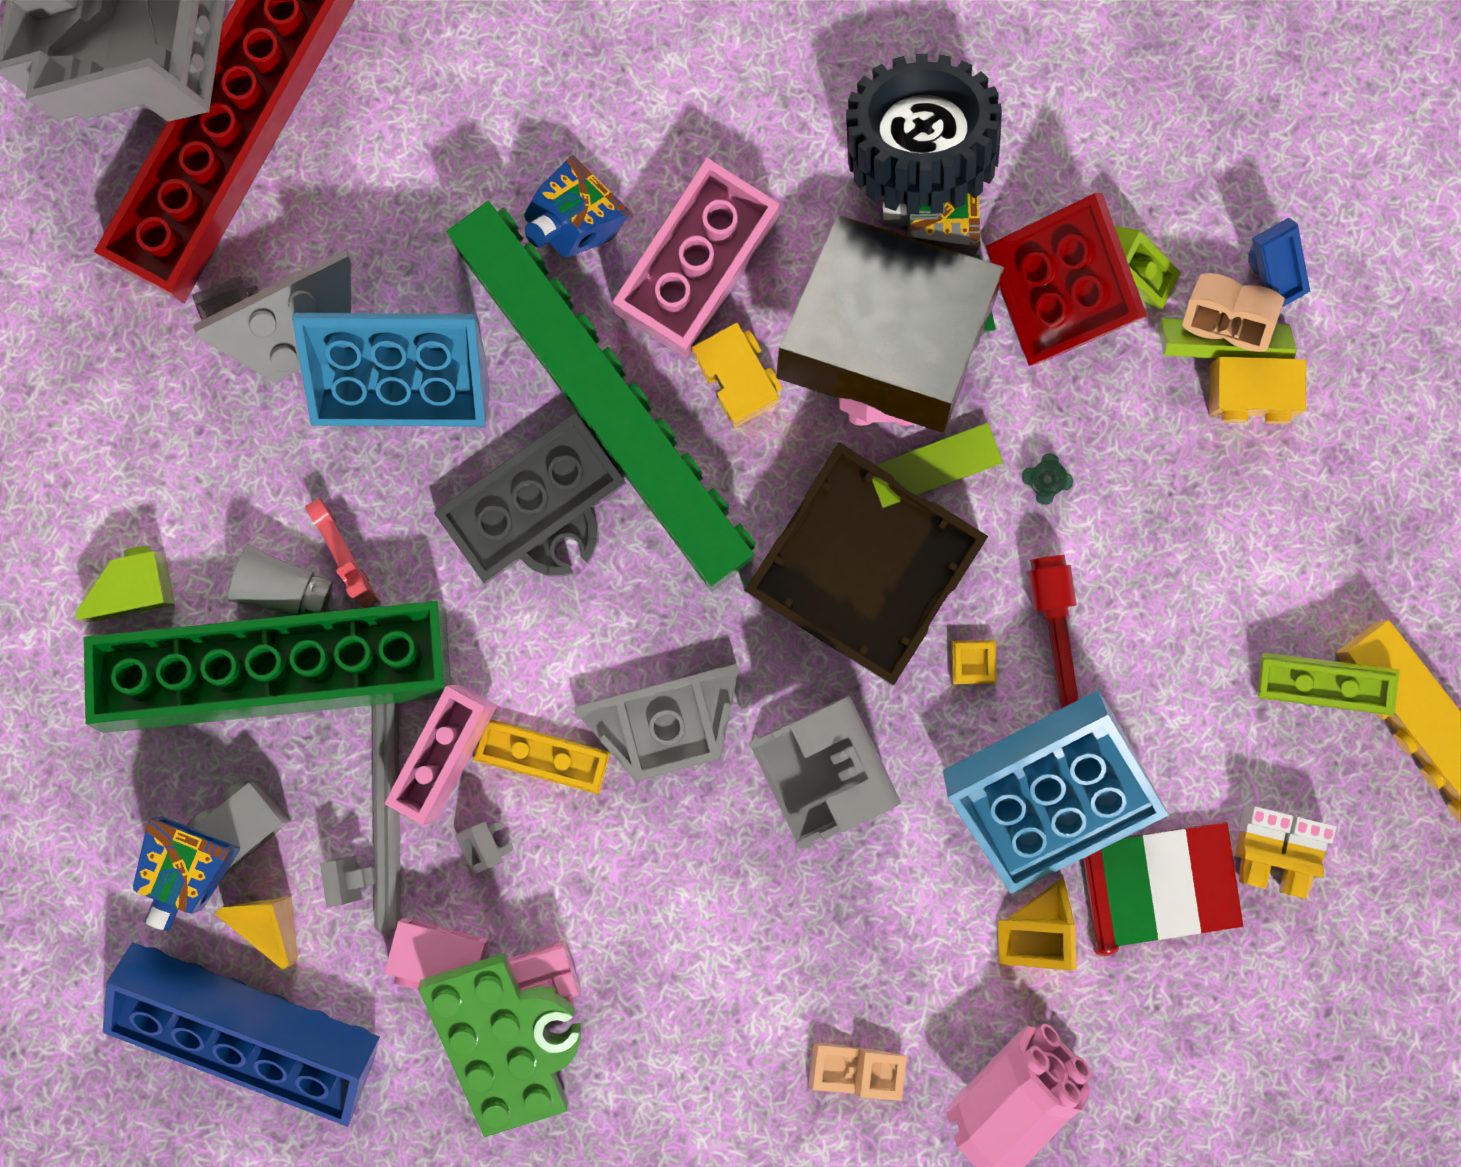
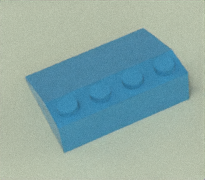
(392, 369)
(1053, 792)

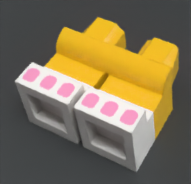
(1283, 842)

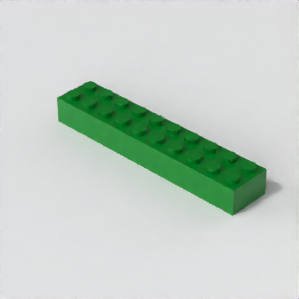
(595, 388)

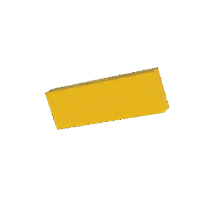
(542, 756)

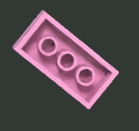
(696, 258)

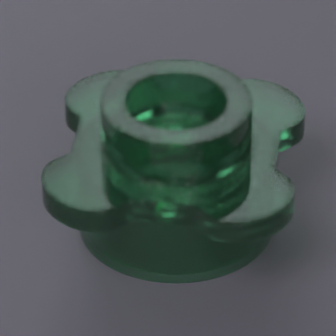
(1059, 479)

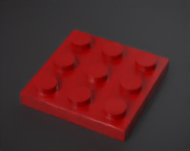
(1067, 280)

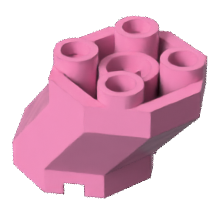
(1019, 1099)

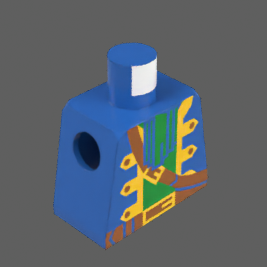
(573, 211)
(179, 869)

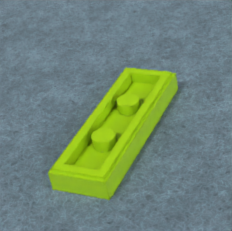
(1180, 342)
(941, 463)
(1328, 683)

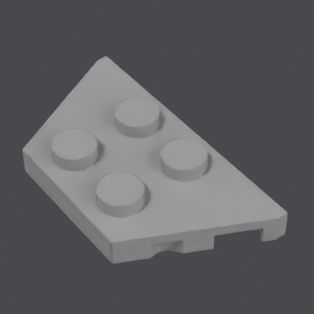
(261, 326)
(665, 723)

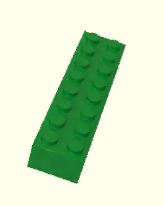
(266, 667)

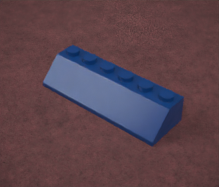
(238, 1033)

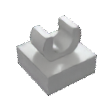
(479, 846)
(344, 880)

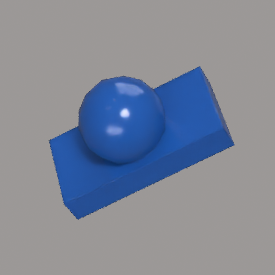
(1280, 260)

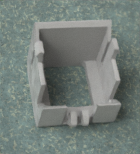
(825, 772)

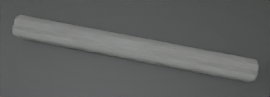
(386, 820)

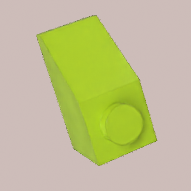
(1149, 266)
(129, 586)

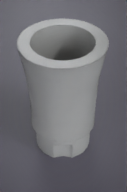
(277, 584)

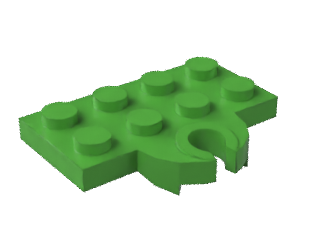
(501, 1042)

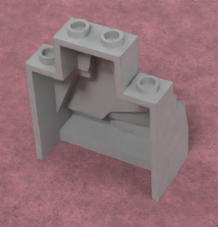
(112, 55)

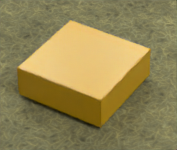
(973, 662)

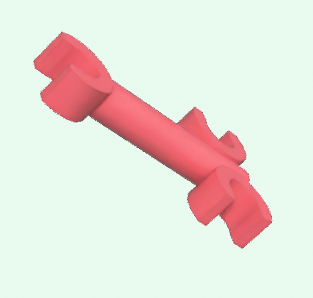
(348, 570)

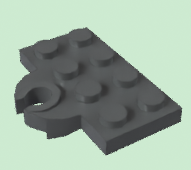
(534, 504)

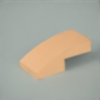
(857, 1071)

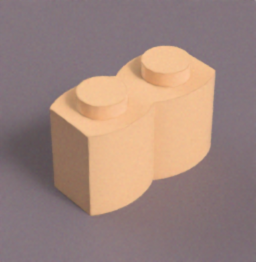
(1233, 312)

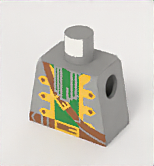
(952, 229)

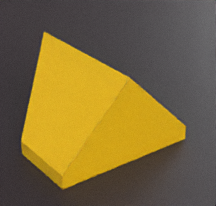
(266, 926)
(1040, 932)

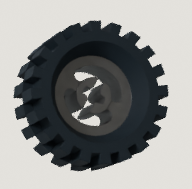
(916, 108)

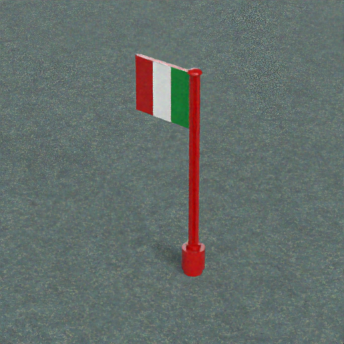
(1150, 881)

